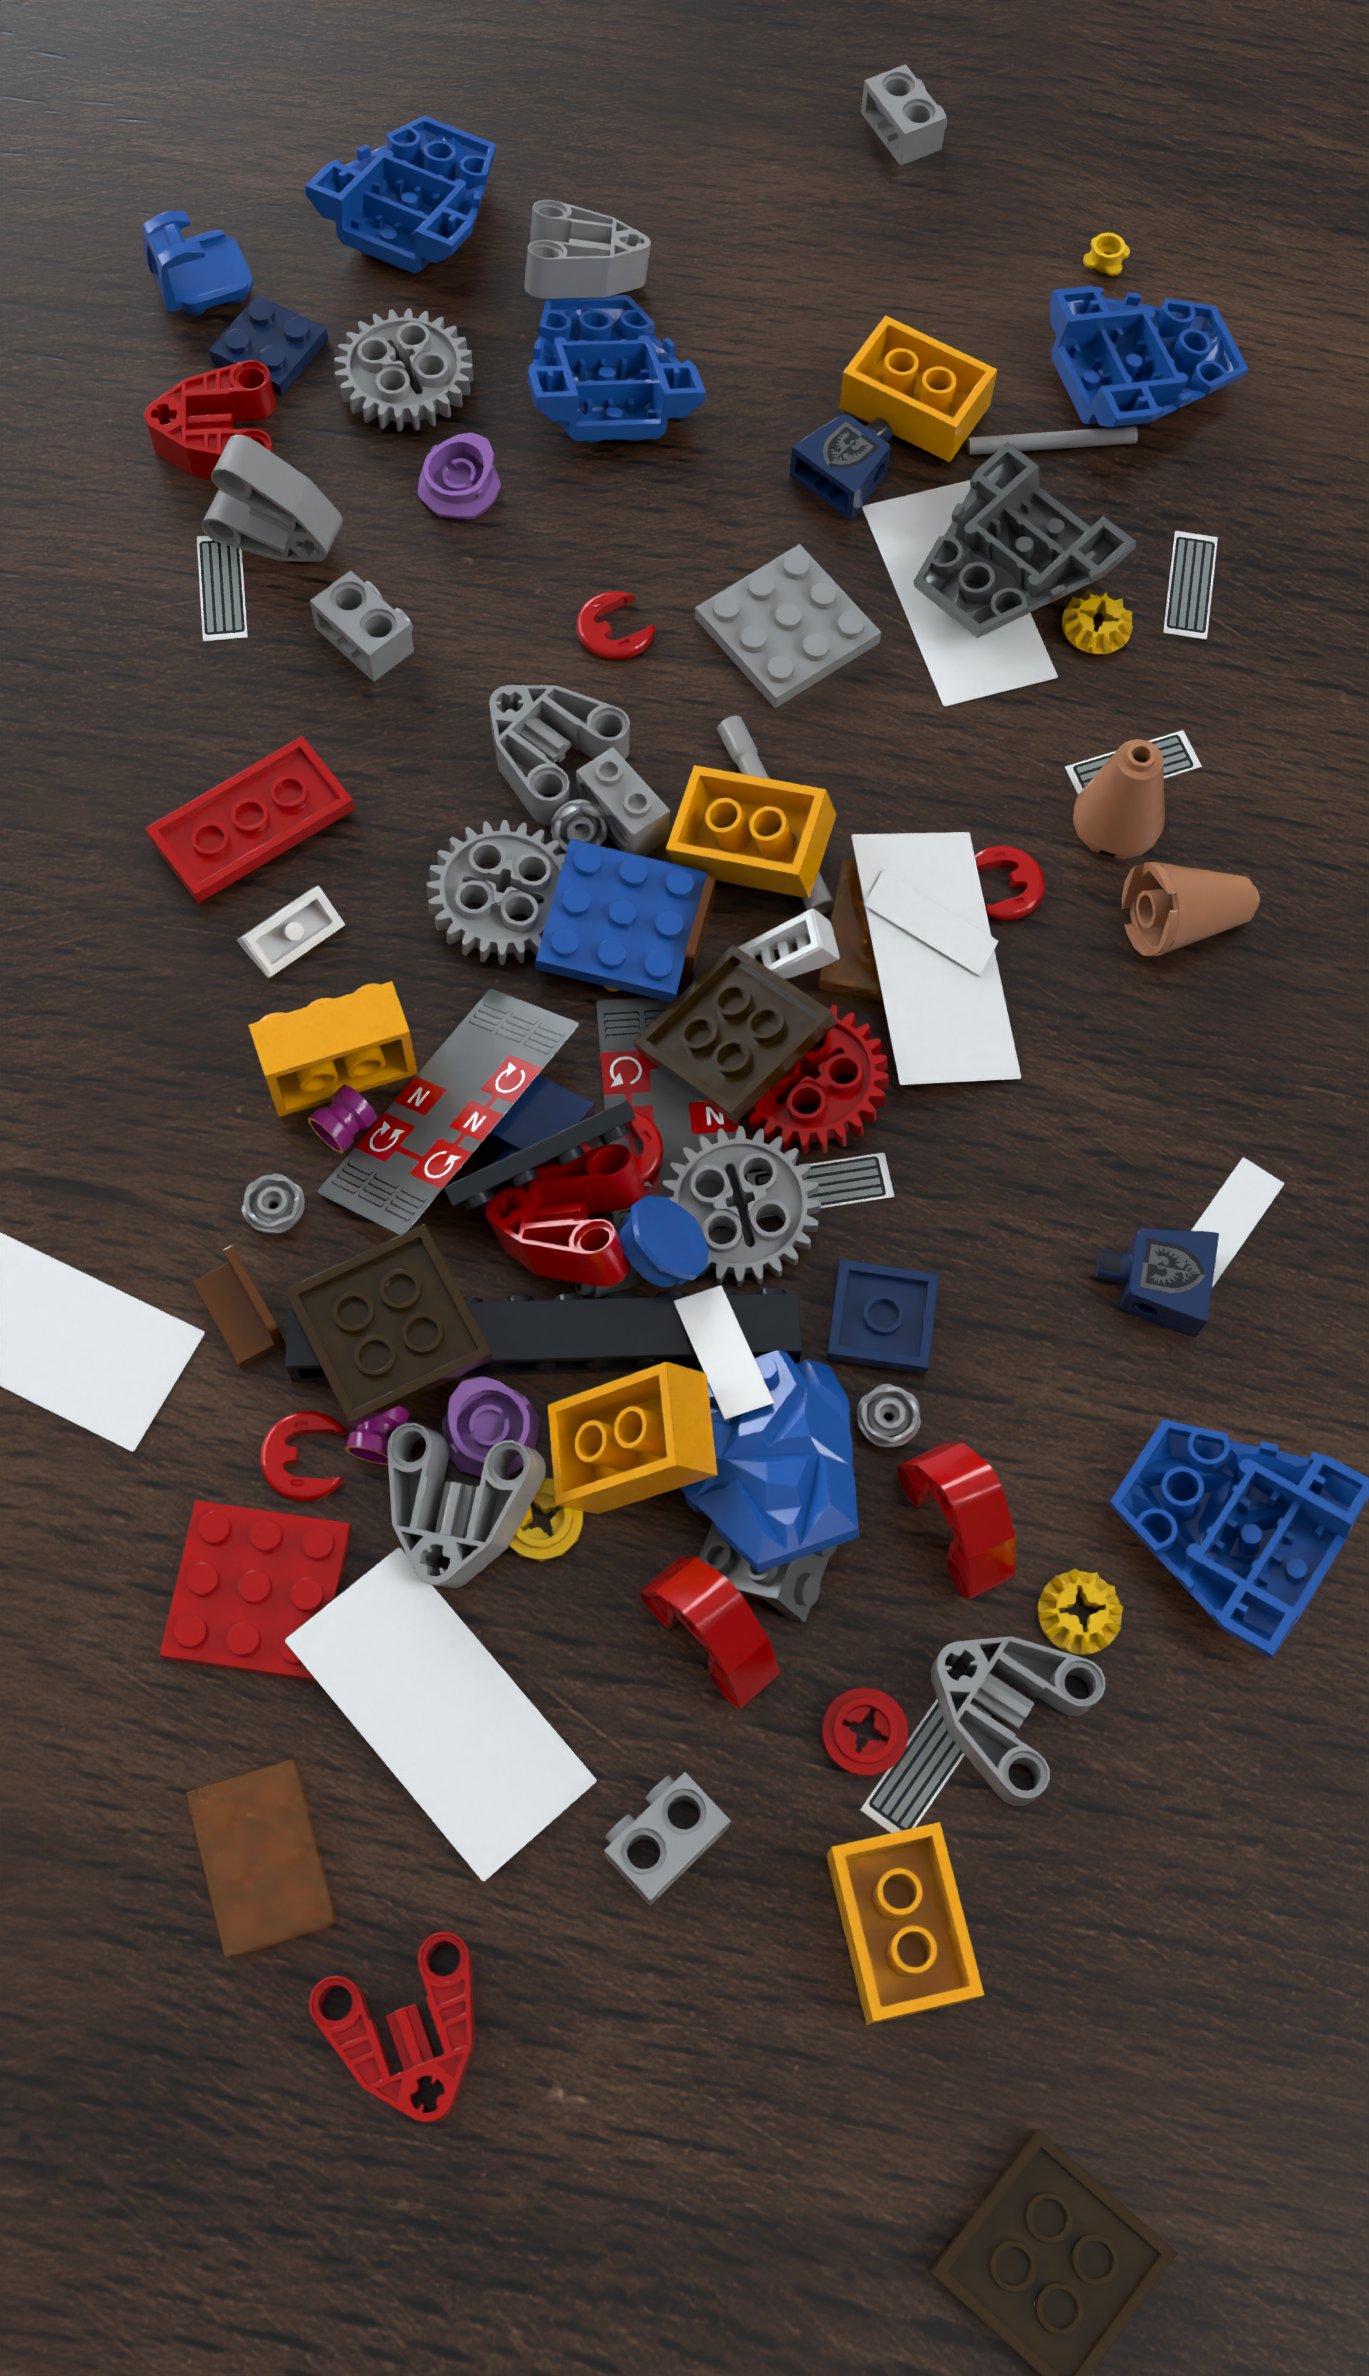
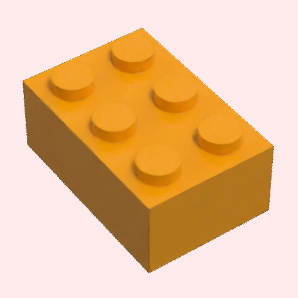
(918, 387)
(752, 830)
(334, 1043)
(632, 1439)
(904, 1923)

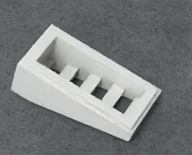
(814, 942)

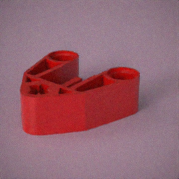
(198, 415)
(549, 1223)
(973, 1507)
(720, 1620)
(363, 2050)

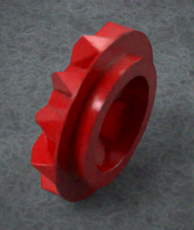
(888, 1723)

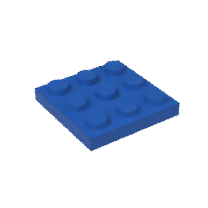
(620, 920)

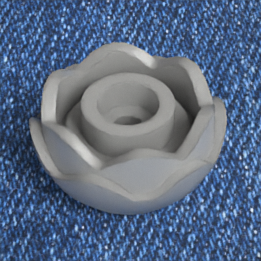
(579, 812)
(269, 1190)
(893, 1401)

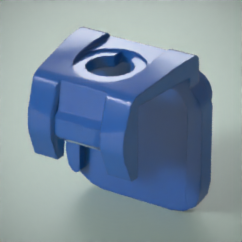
(197, 269)

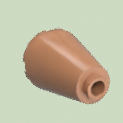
(1124, 802)
(1183, 905)

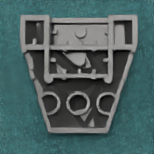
(1014, 548)

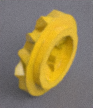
(1079, 627)
(565, 1528)
(1065, 1629)

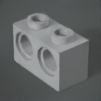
(903, 114)
(354, 617)
(634, 813)
(676, 1846)

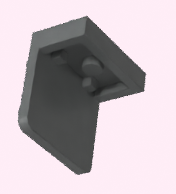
(787, 1587)

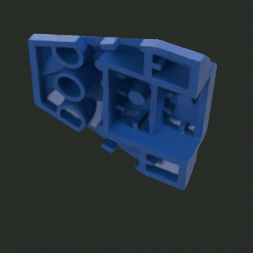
(408, 197)
(1136, 358)
(608, 372)
(783, 1468)
(1241, 1524)

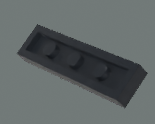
(522, 1166)

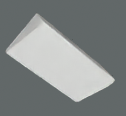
(291, 931)

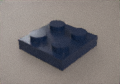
(273, 337)
(883, 1316)

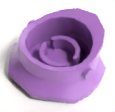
(460, 477)
(482, 1415)

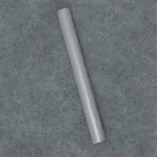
(1054, 440)

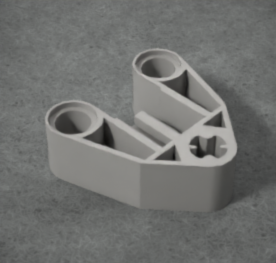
(582, 253)
(268, 506)
(535, 729)
(455, 1518)
(1031, 1668)

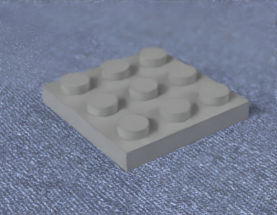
(787, 625)

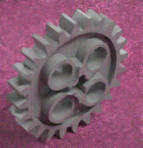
(381, 385)
(491, 925)
(782, 1196)

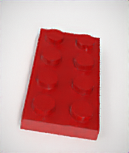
(250, 819)

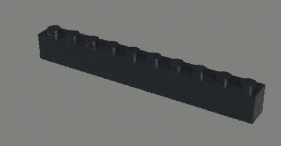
(593, 1334)

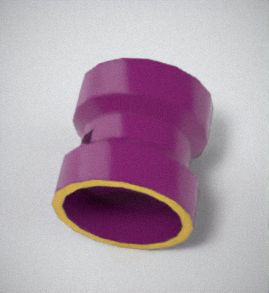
(342, 1118)
(371, 1437)

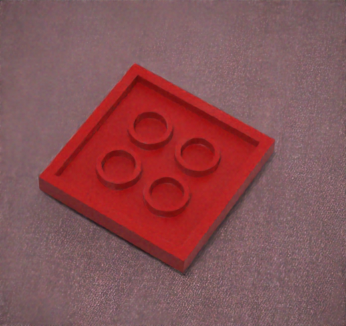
(250, 1585)

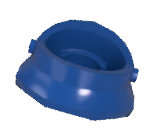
(664, 1242)

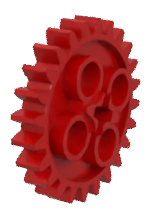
(839, 1104)

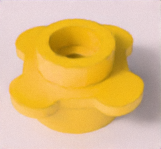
(1107, 254)

